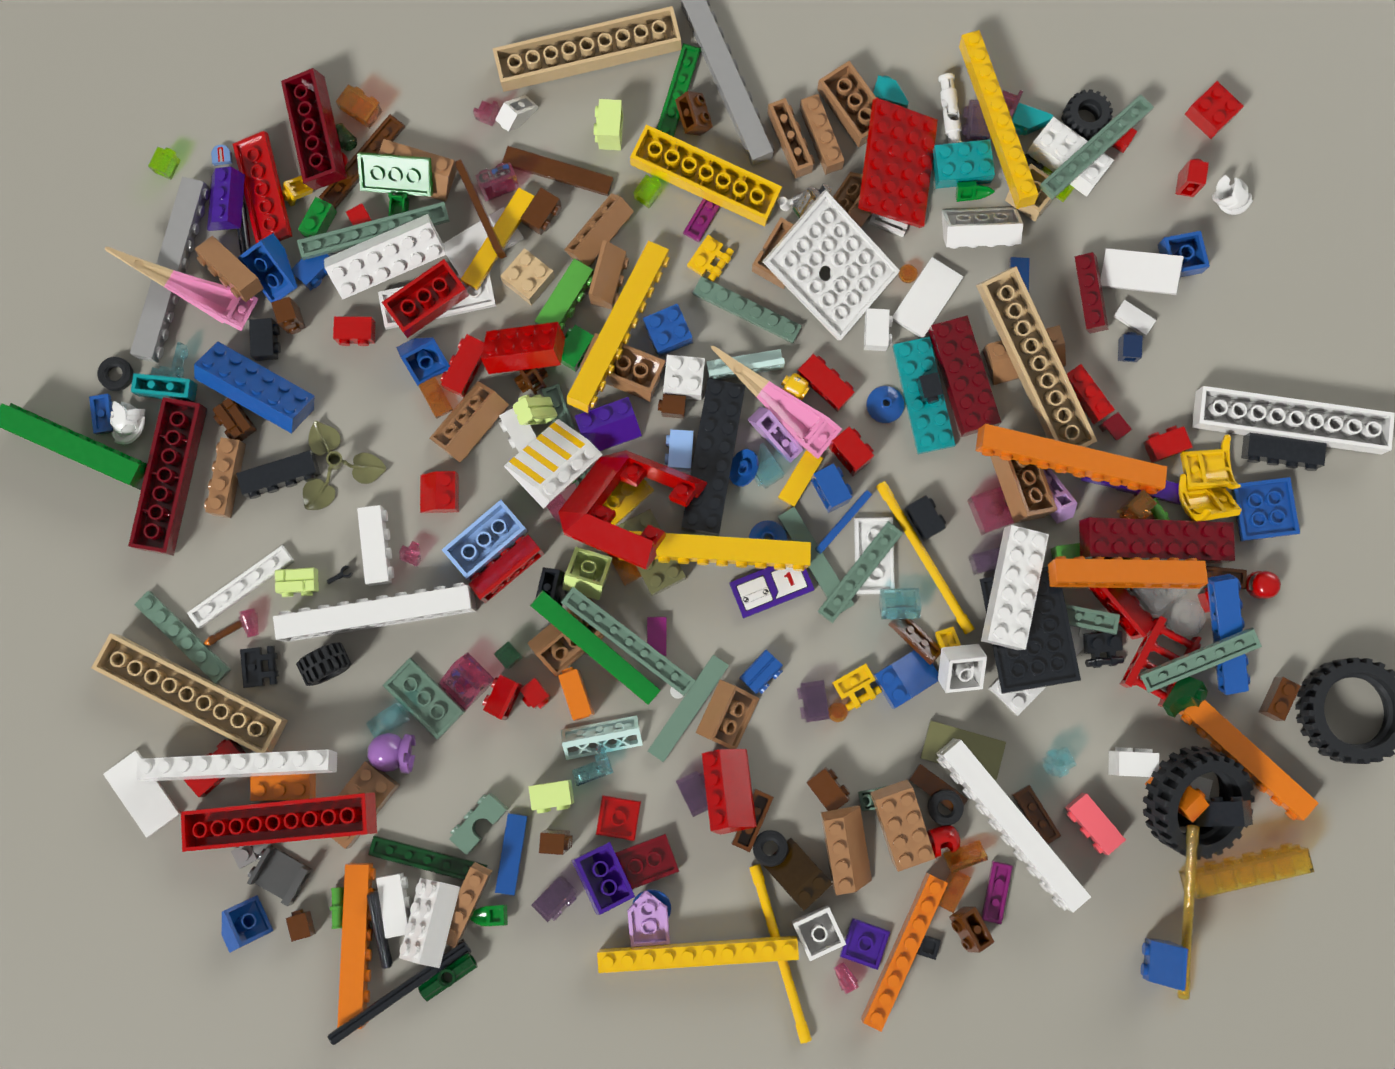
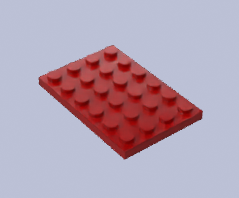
(898, 163)

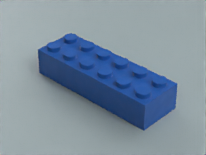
(254, 387)

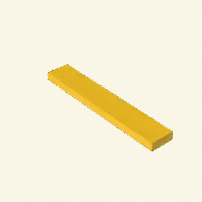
(504, 229)

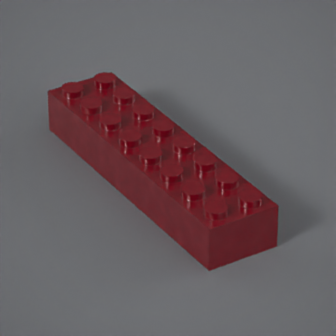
(168, 476)
(1157, 538)

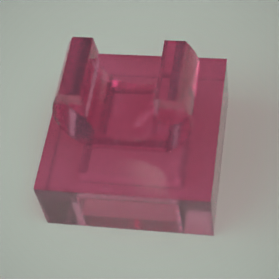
(410, 554)

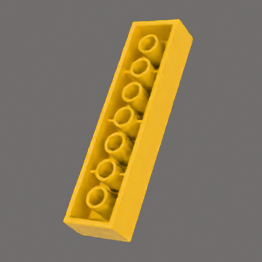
(705, 175)

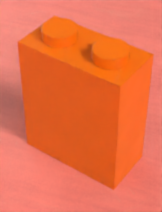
(576, 694)

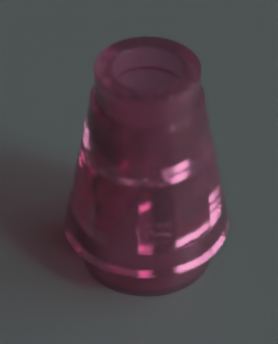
(249, 621)
(846, 979)

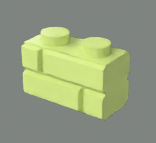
(534, 410)
(296, 581)

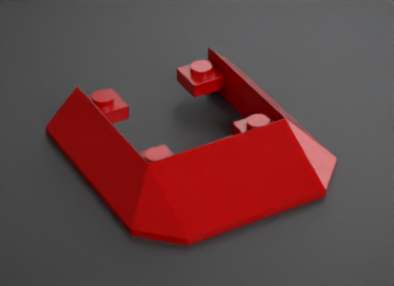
(590, 522)

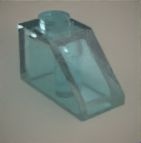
(768, 468)
(387, 720)

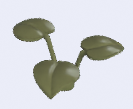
(323, 440)

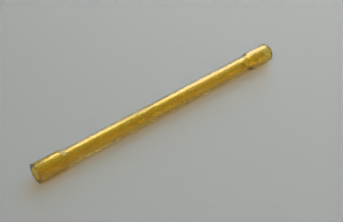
(1192, 843)

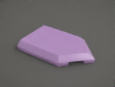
(648, 922)

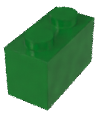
(317, 218)
(575, 347)

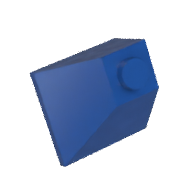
(423, 358)
(244, 923)

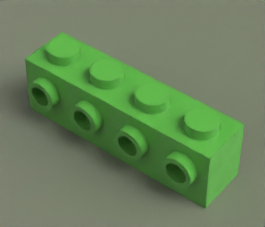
(566, 294)

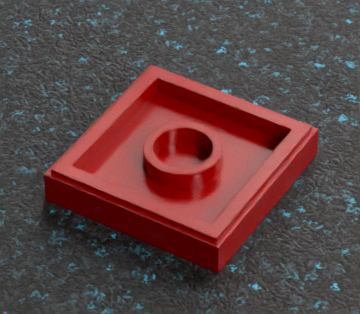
(618, 818)

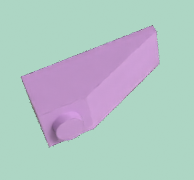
(775, 433)
(1063, 499)

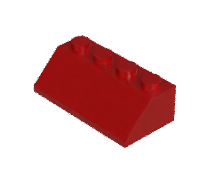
(506, 568)
(1132, 617)
(728, 790)

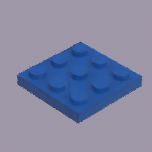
(1266, 509)

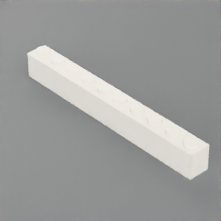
(237, 765)

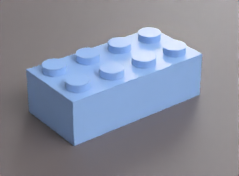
(484, 540)

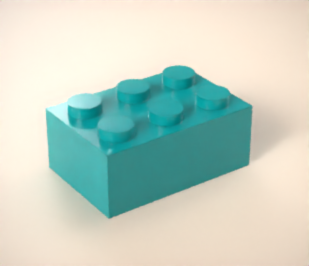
(963, 163)

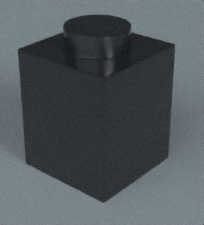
(929, 388)

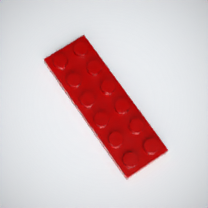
(262, 187)

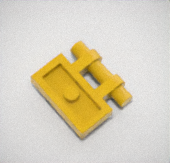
(705, 255)
(853, 682)

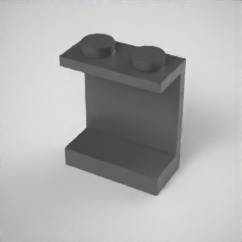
(279, 874)

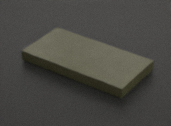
(984, 748)

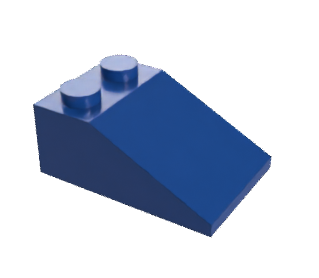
(271, 266)
(905, 678)
(1164, 963)

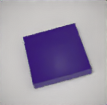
(865, 943)

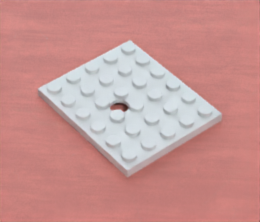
(856, 264)

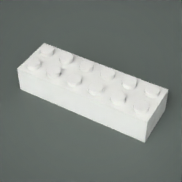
(384, 256)
(1015, 587)

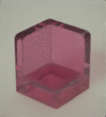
(1011, 100)
(487, 112)
(555, 506)

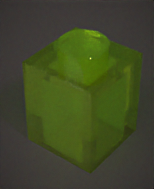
(164, 162)
(648, 190)

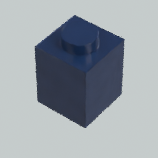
(1130, 347)

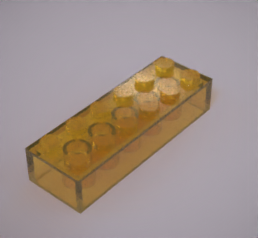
(1250, 869)

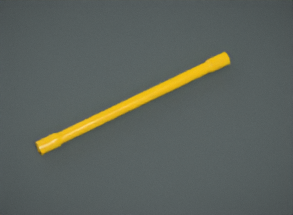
(961, 617)
(801, 1024)

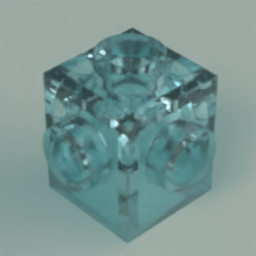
(1064, 759)

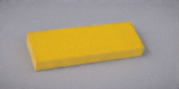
(799, 478)

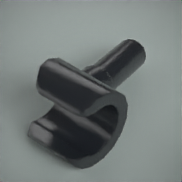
(340, 575)

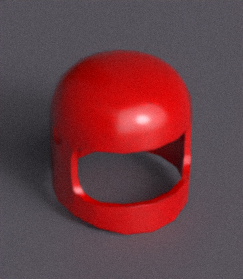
(1265, 585)
(944, 837)

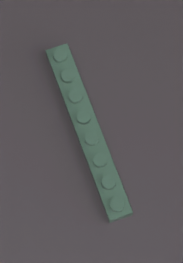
(1096, 147)
(356, 234)
(628, 641)

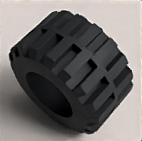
(1093, 103)
(323, 664)

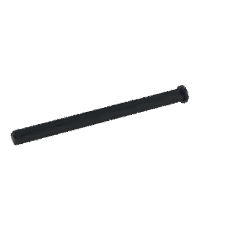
(396, 994)

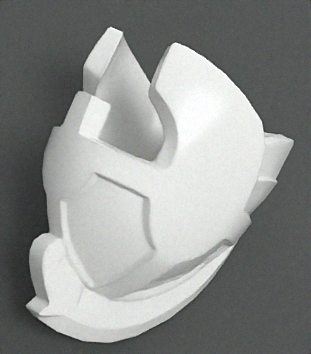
(1232, 198)
(126, 422)

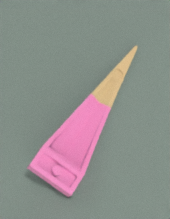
(205, 295)
(804, 423)

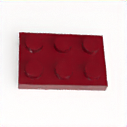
(647, 861)

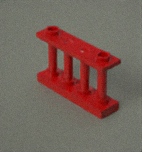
(1149, 644)

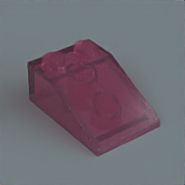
(990, 511)

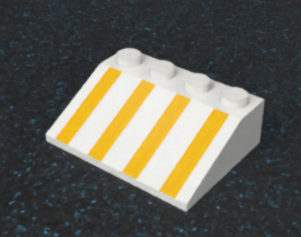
(552, 462)

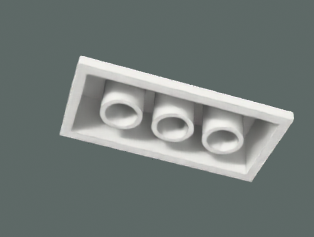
(982, 227)

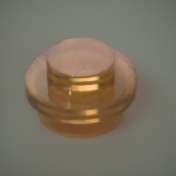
(908, 273)
(837, 712)

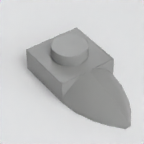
(247, 854)

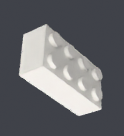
(1057, 145)
(429, 922)

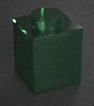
(508, 655)

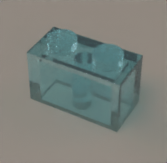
(900, 603)

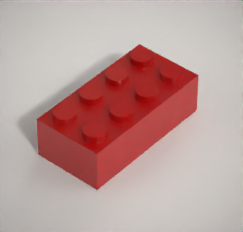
(425, 298)
(523, 348)

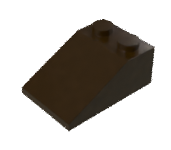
(800, 876)

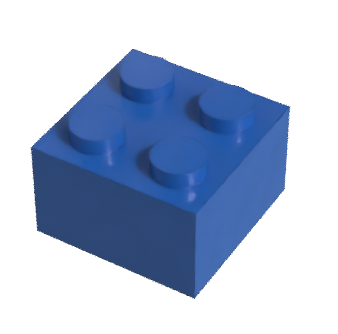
(1191, 248)
(668, 330)
(831, 487)

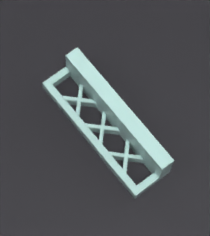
(756, 362)
(600, 733)

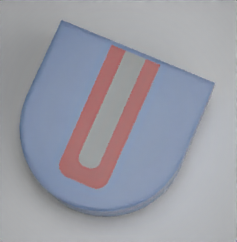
(221, 155)

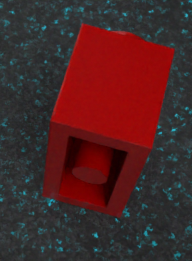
(1192, 178)
(354, 330)
(1167, 444)

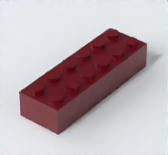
(313, 129)
(964, 375)

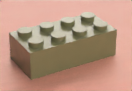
(658, 575)

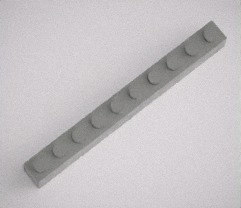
(728, 81)
(174, 254)

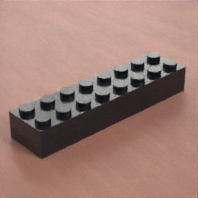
(714, 455)

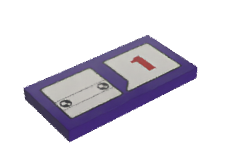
(769, 588)

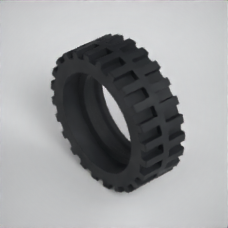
(1313, 715)
(1169, 786)

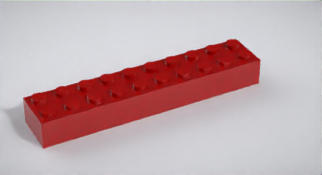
(279, 822)

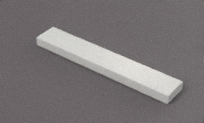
(240, 587)

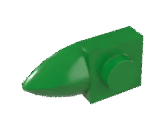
(971, 191)
(491, 916)

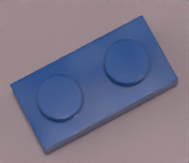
(100, 413)

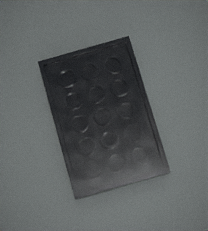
(1050, 646)

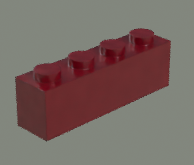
(1091, 293)

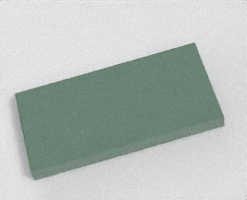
(423, 698)

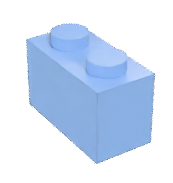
(680, 450)

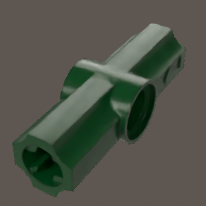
(438, 984)

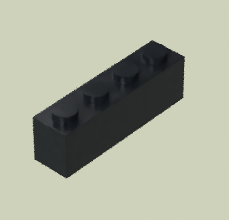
(1283, 450)
(278, 474)
(1222, 813)

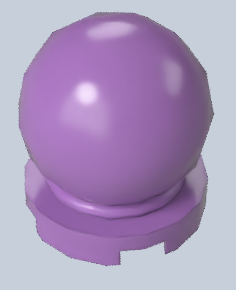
(391, 752)

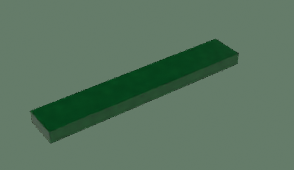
(420, 857)

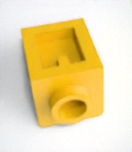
(295, 189)
(947, 638)

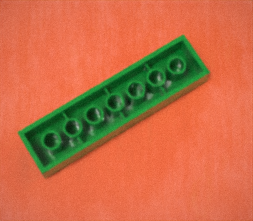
(72, 445)

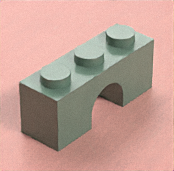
(465, 836)

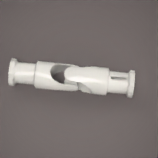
(949, 103)

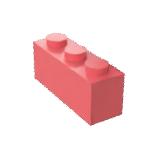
(1094, 824)

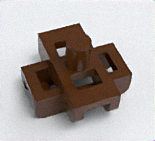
(531, 377)

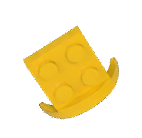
(1209, 468)
(1206, 503)

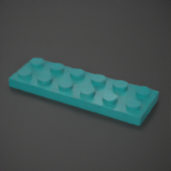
(928, 421)

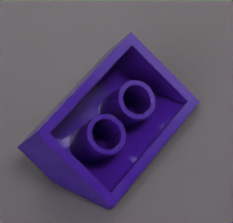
(225, 199)
(609, 424)
(603, 878)

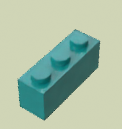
(161, 386)

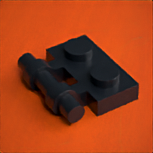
(1103, 642)
(252, 666)

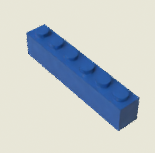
(1225, 622)

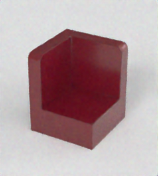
(1116, 426)

